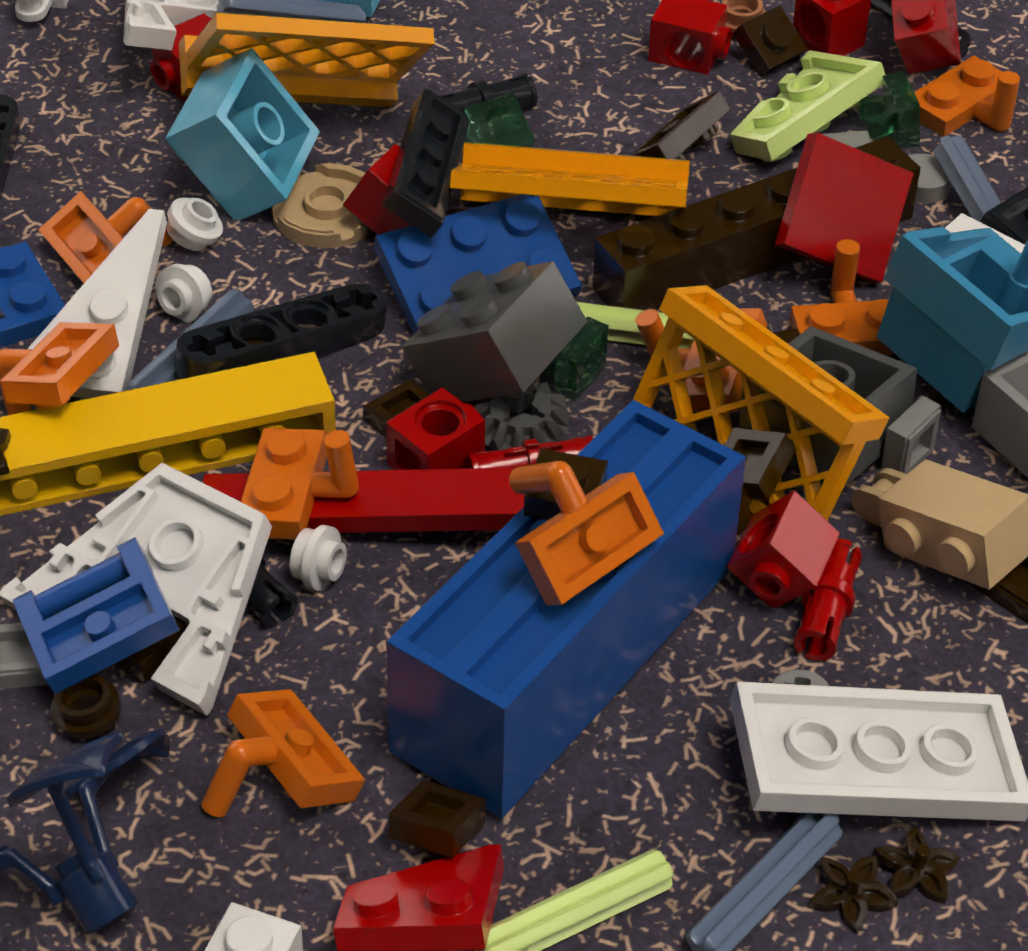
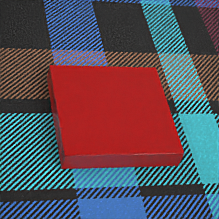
(842, 197)

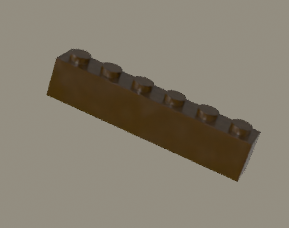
(710, 239)

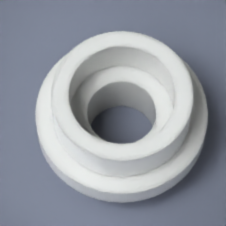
(193, 223)
(183, 291)
(318, 556)

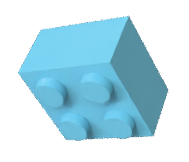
(243, 135)

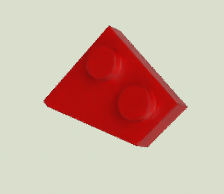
(424, 906)

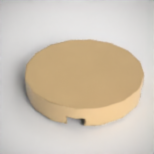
(324, 219)

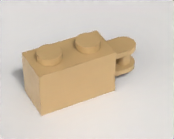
(948, 520)

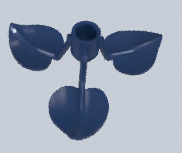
(90, 876)

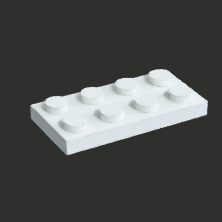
(878, 752)

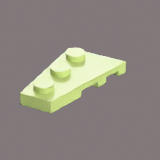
(805, 104)

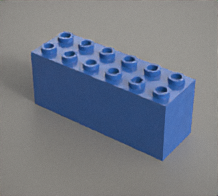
(501, 684)

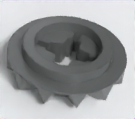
(547, 421)

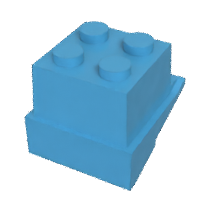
(956, 307)

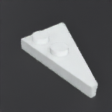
(118, 296)

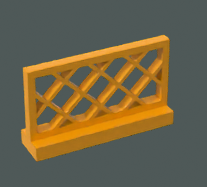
(312, 57)
(572, 179)
(767, 364)

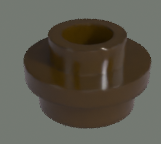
(100, 704)

